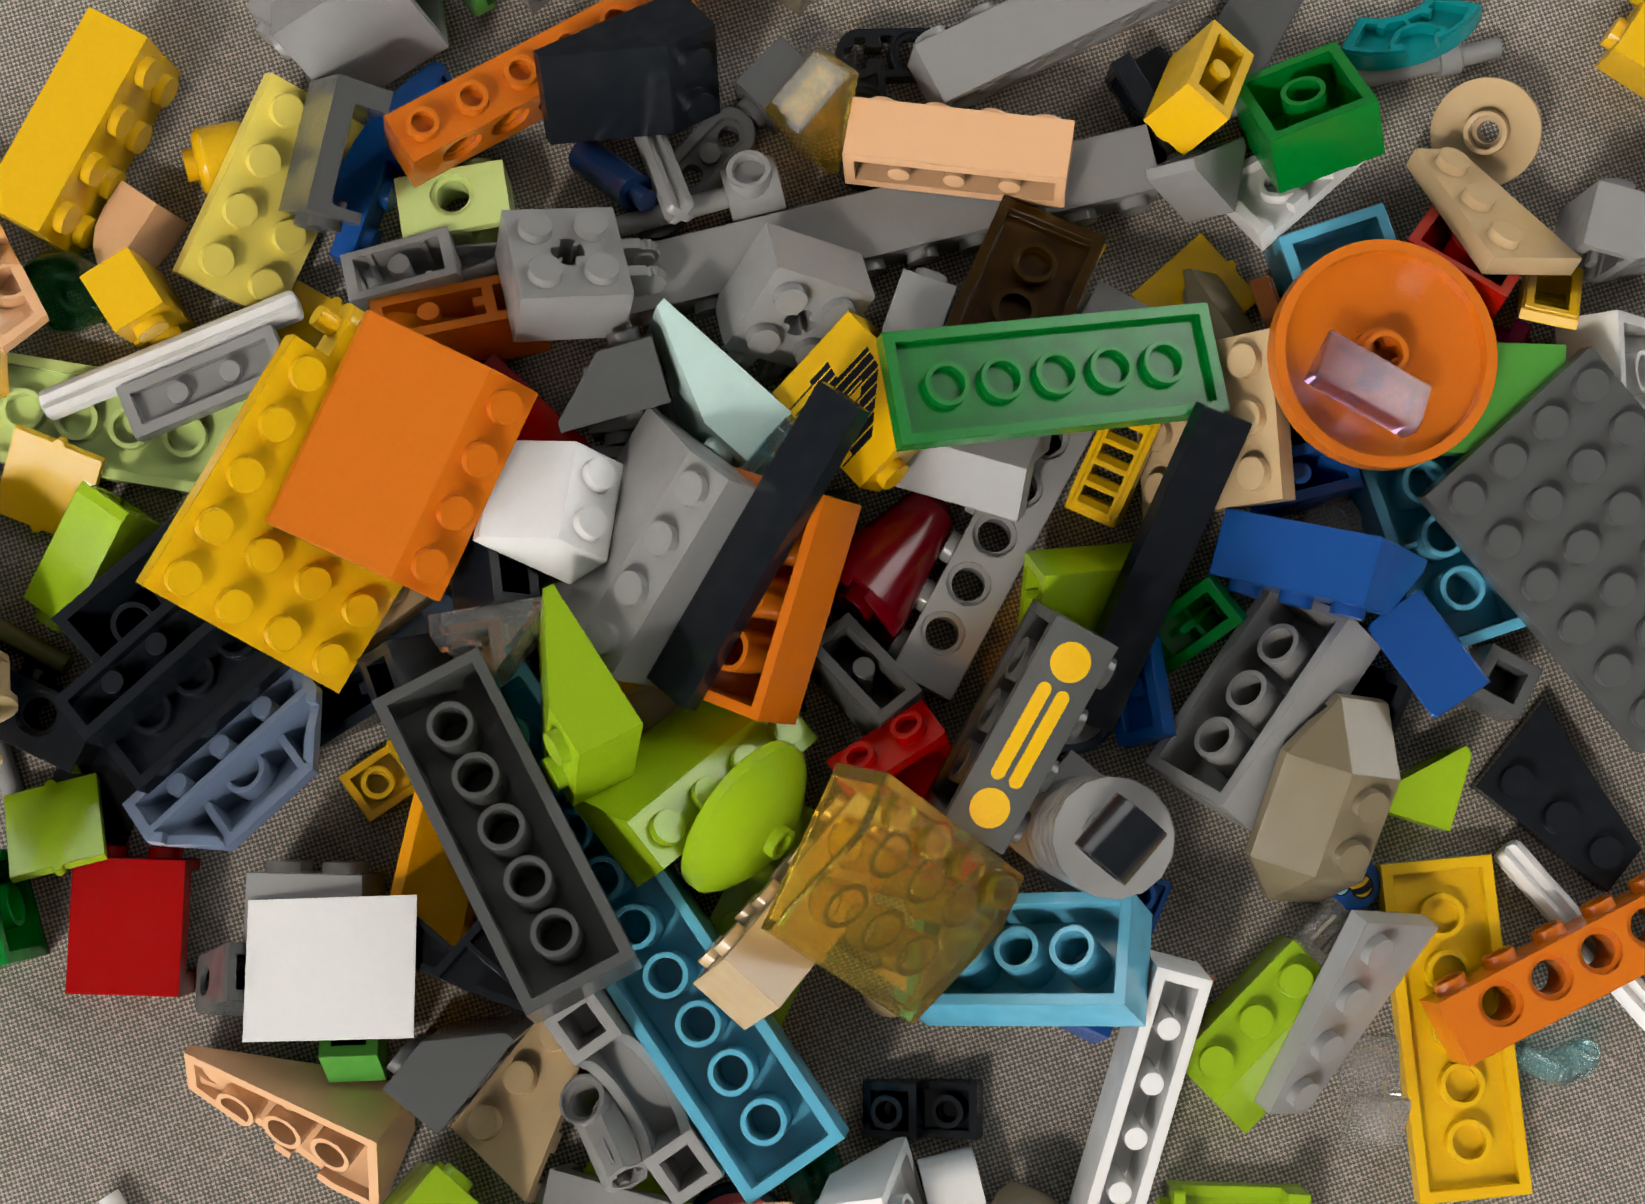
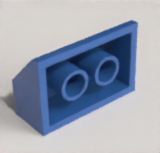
(1313, 564)

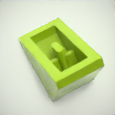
(1432, 789)

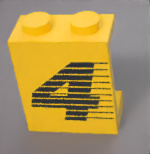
(851, 363)

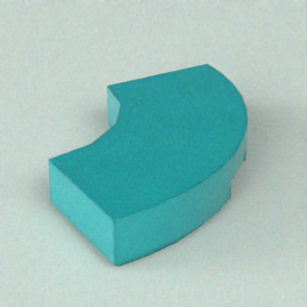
(1411, 37)

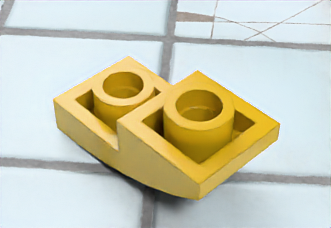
(378, 783)

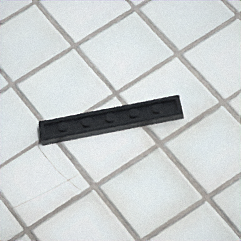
(758, 545)
(1164, 550)

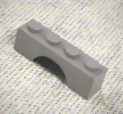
(669, 1142)

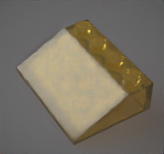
(890, 892)

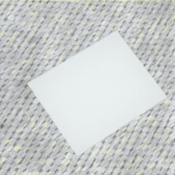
(330, 969)

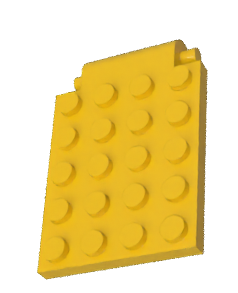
(254, 577)

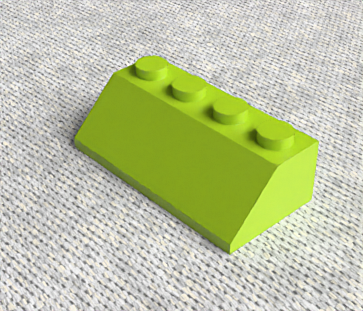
(675, 772)

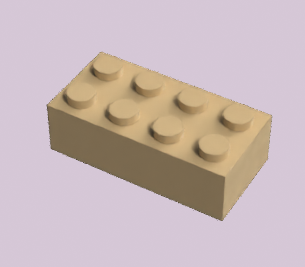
(747, 967)

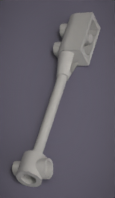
(434, 259)

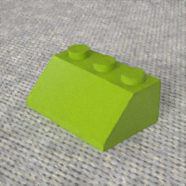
(1248, 1027)

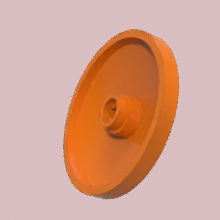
(1405, 310)

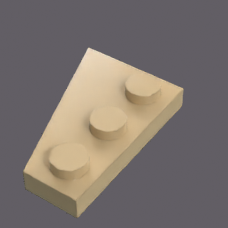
(1487, 219)
(518, 1112)

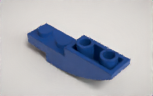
(370, 167)

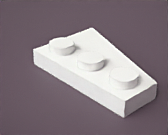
(1266, 213)

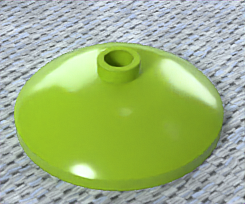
(747, 819)

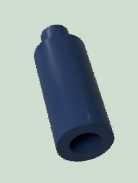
(612, 176)

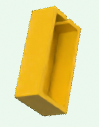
(84, 131)

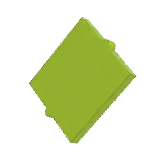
(54, 827)

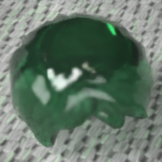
(62, 292)

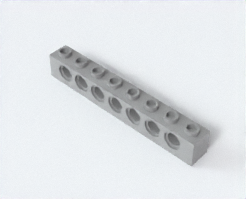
(943, 670)

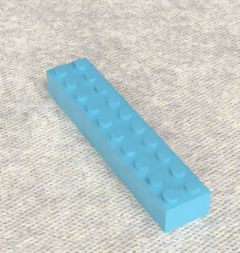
(736, 1084)

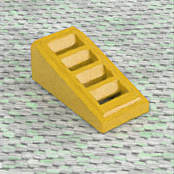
(1551, 299)
(1096, 509)

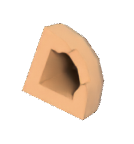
(137, 223)

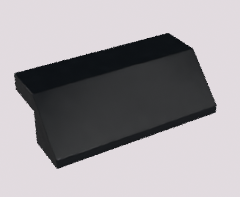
(165, 692)

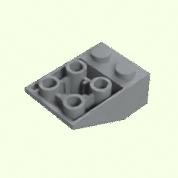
(1606, 230)

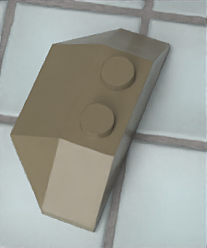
(1326, 802)

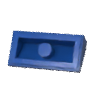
(1428, 654)

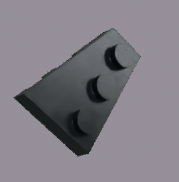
(1557, 800)

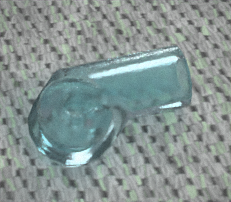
(1561, 1064)

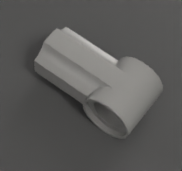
(604, 1133)

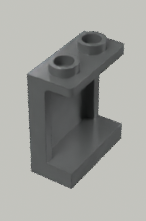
(320, 149)

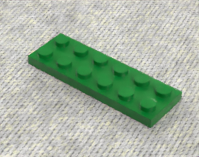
(1049, 375)

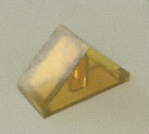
(816, 109)

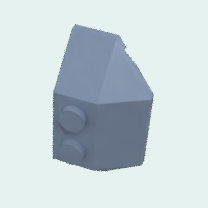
(238, 773)

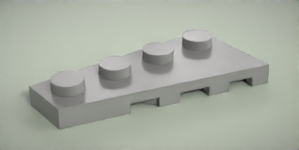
(1346, 996)

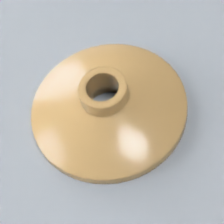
(1493, 99)

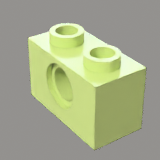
(478, 180)

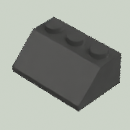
(448, 1067)

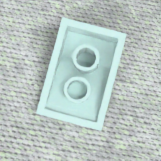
(711, 391)

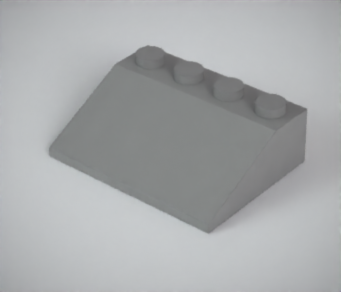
(666, 532)

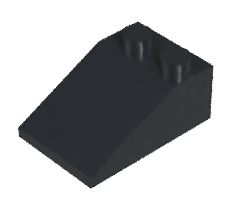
(630, 75)

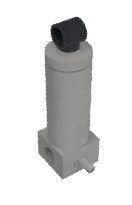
(1097, 833)

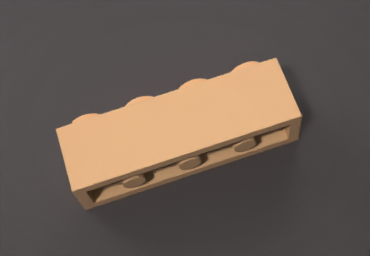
(958, 151)

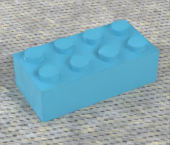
(1056, 965)

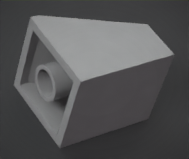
(358, 37)

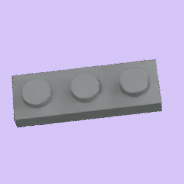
(197, 384)

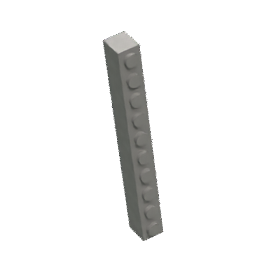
(901, 224)

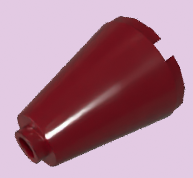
(891, 564)

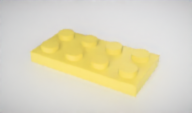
(240, 237)

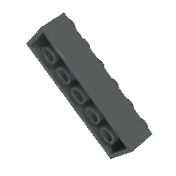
(506, 836)

